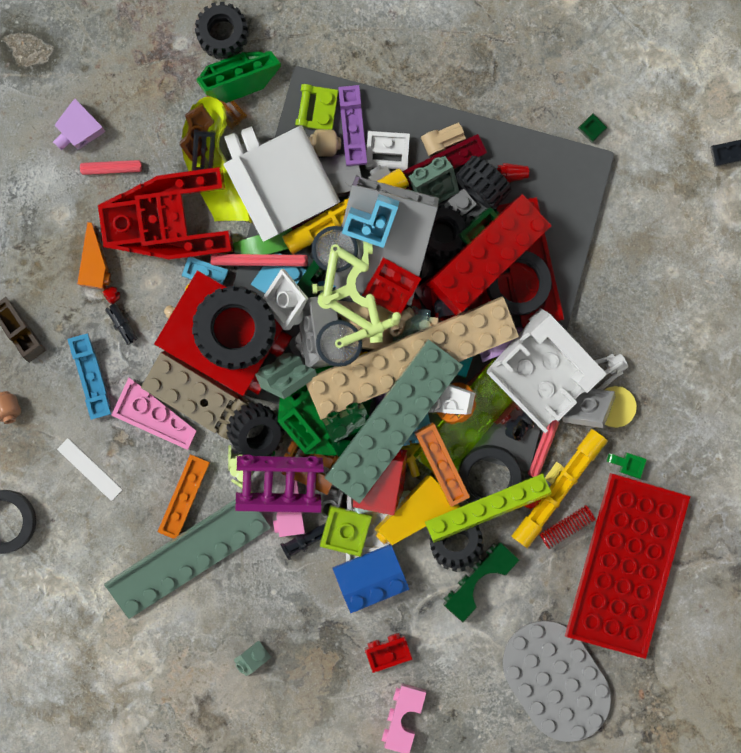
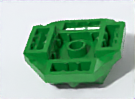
(303, 424)

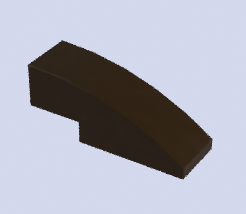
(19, 331)

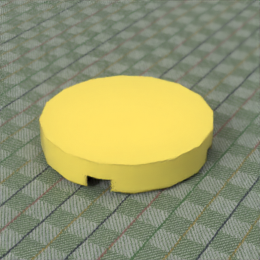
(622, 409)

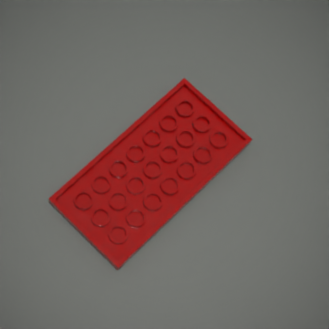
(627, 566)

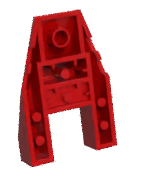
(153, 219)

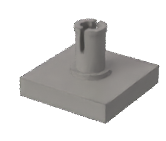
(591, 408)

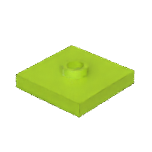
(345, 531)

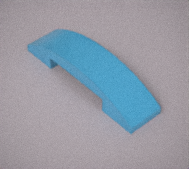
(90, 376)

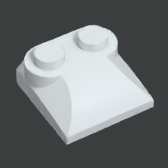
(286, 300)

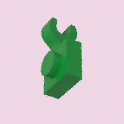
(630, 464)

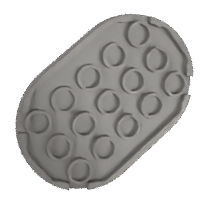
(556, 681)

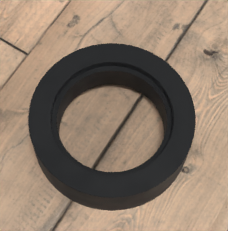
(544, 278)
(488, 451)
(29, 521)

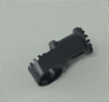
(522, 424)

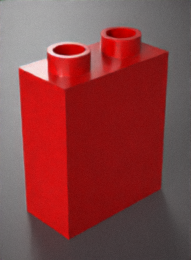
(232, 329)

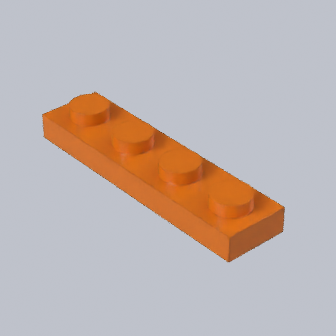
(441, 464)
(183, 496)

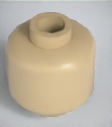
(325, 142)

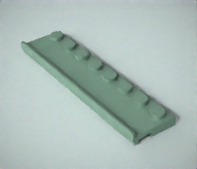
(185, 557)

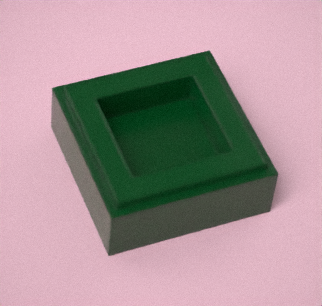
(592, 128)

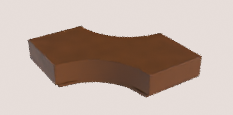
(199, 120)

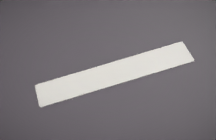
(89, 469)

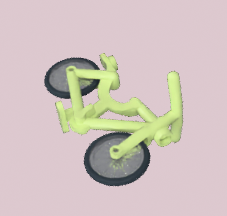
(340, 341)

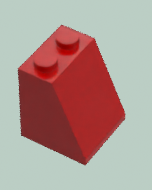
(388, 489)

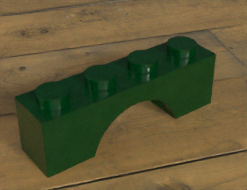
(461, 601)

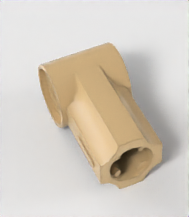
(438, 141)

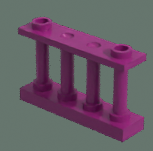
(279, 501)

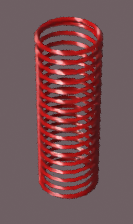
(586, 509)

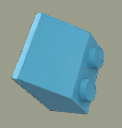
(268, 274)

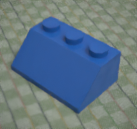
(370, 578)

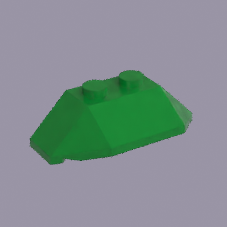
(238, 75)

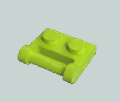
(324, 107)

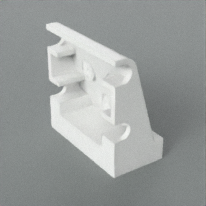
(282, 183)
(545, 370)

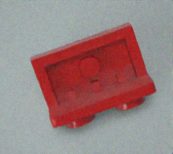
(388, 653)

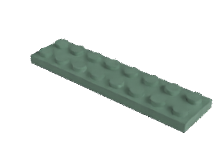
(393, 421)

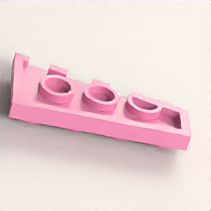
(151, 415)

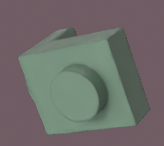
(252, 658)

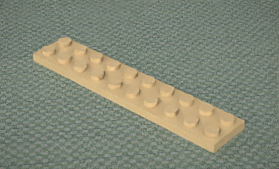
(380, 369)

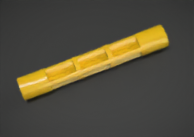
(305, 234)
(585, 453)

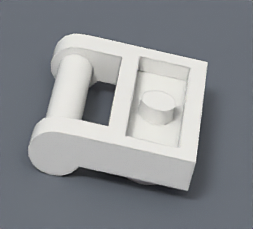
(388, 144)

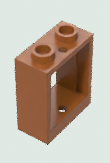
(328, 461)

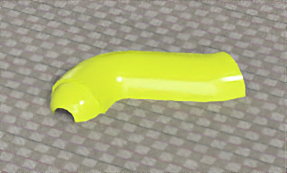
(226, 203)

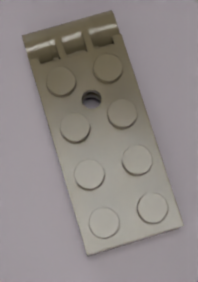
(185, 389)

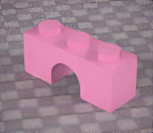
(407, 700)

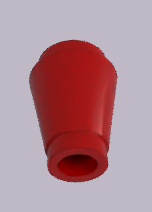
(513, 172)

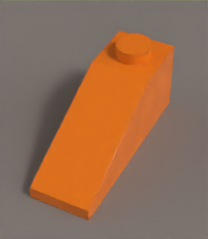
(93, 265)

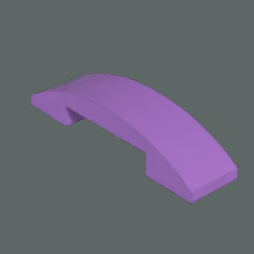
(352, 125)

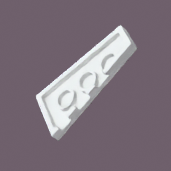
(454, 401)

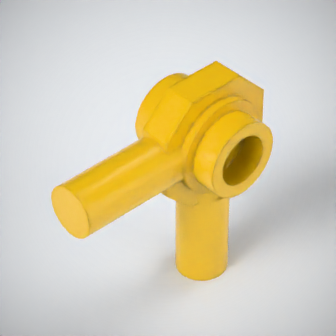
(412, 448)

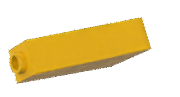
(420, 505)

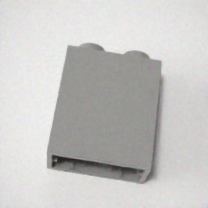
(407, 235)

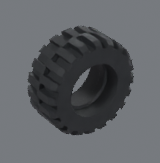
(205, 319)

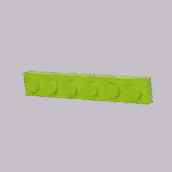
(488, 508)

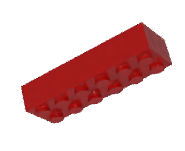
(489, 255)

